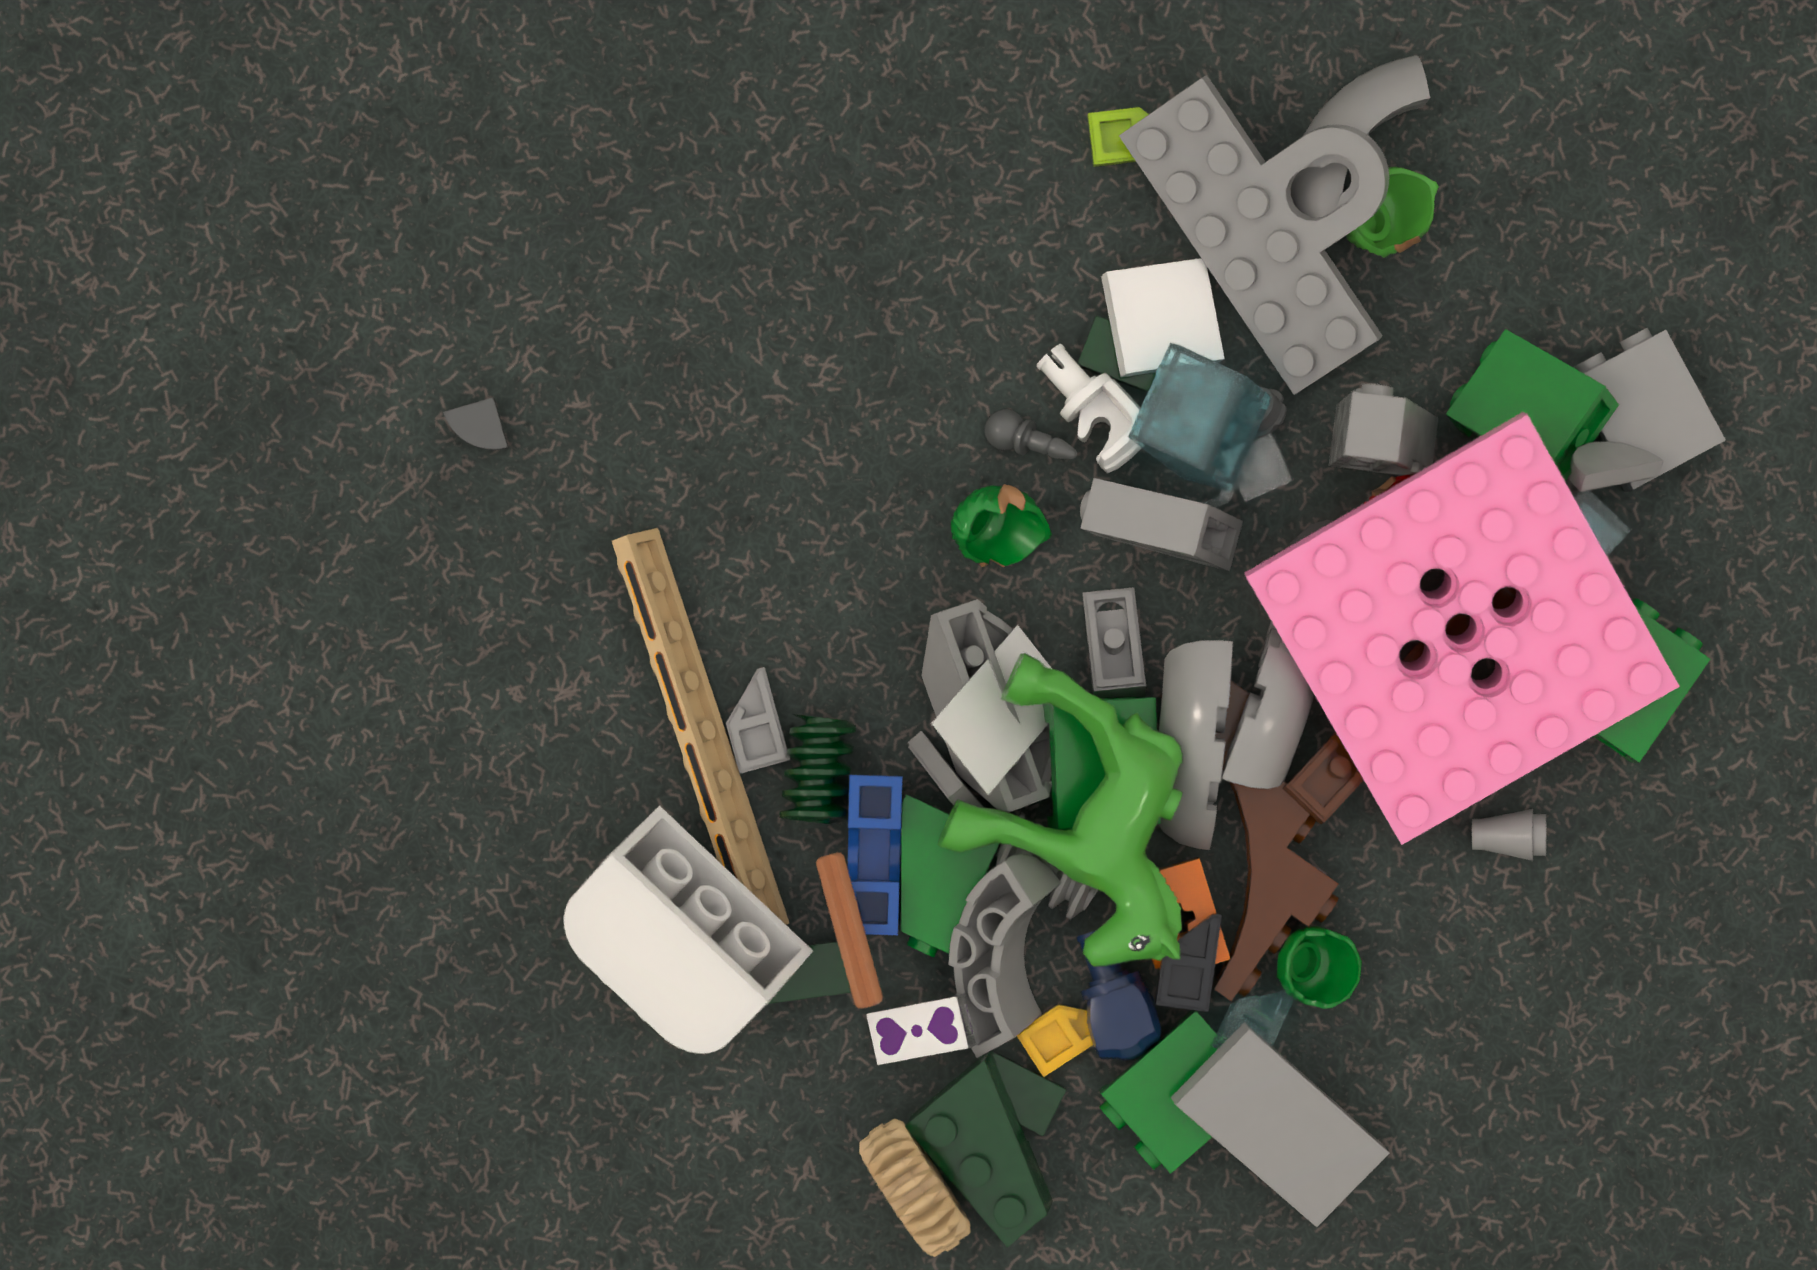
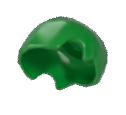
(1319, 967)

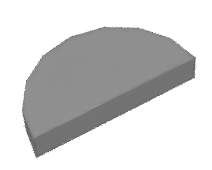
(1611, 464)

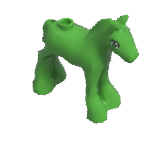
(1111, 827)

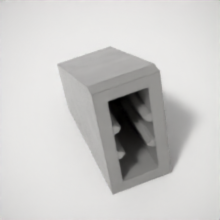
(1160, 523)

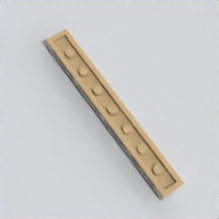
(695, 715)

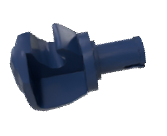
(1119, 1011)

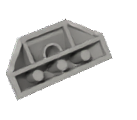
(955, 650)

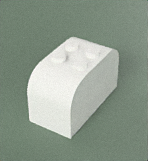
(680, 937)

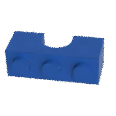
(875, 849)

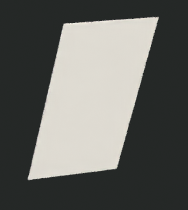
(981, 725)

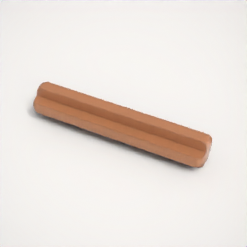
(849, 930)

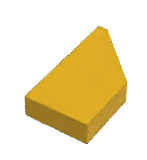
(1056, 1037)

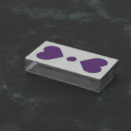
(921, 1029)

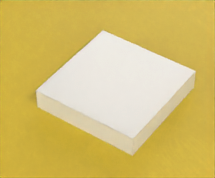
(1161, 307)

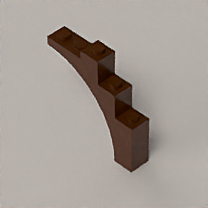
(1277, 878)

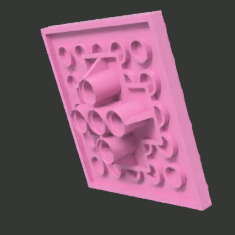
(1563, 652)

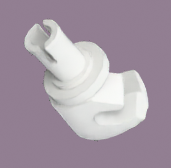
(1094, 402)

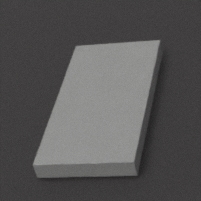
(1280, 1124)

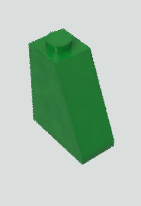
(934, 878)

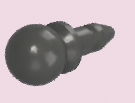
(1008, 431)

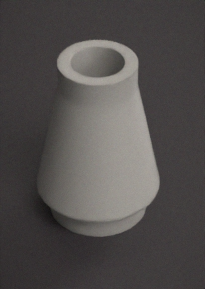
(1511, 834)

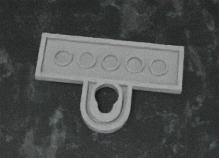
(1252, 232)

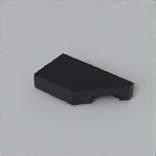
(1189, 980)

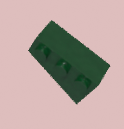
(983, 1151)

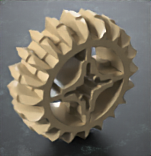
(914, 1188)

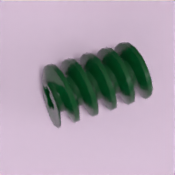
(817, 769)

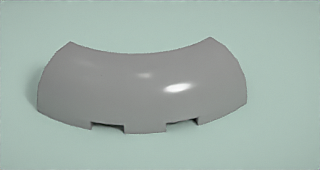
(1365, 106)
(1192, 711)
(1271, 721)
(990, 949)

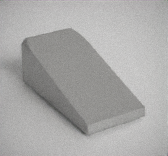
(1114, 644)

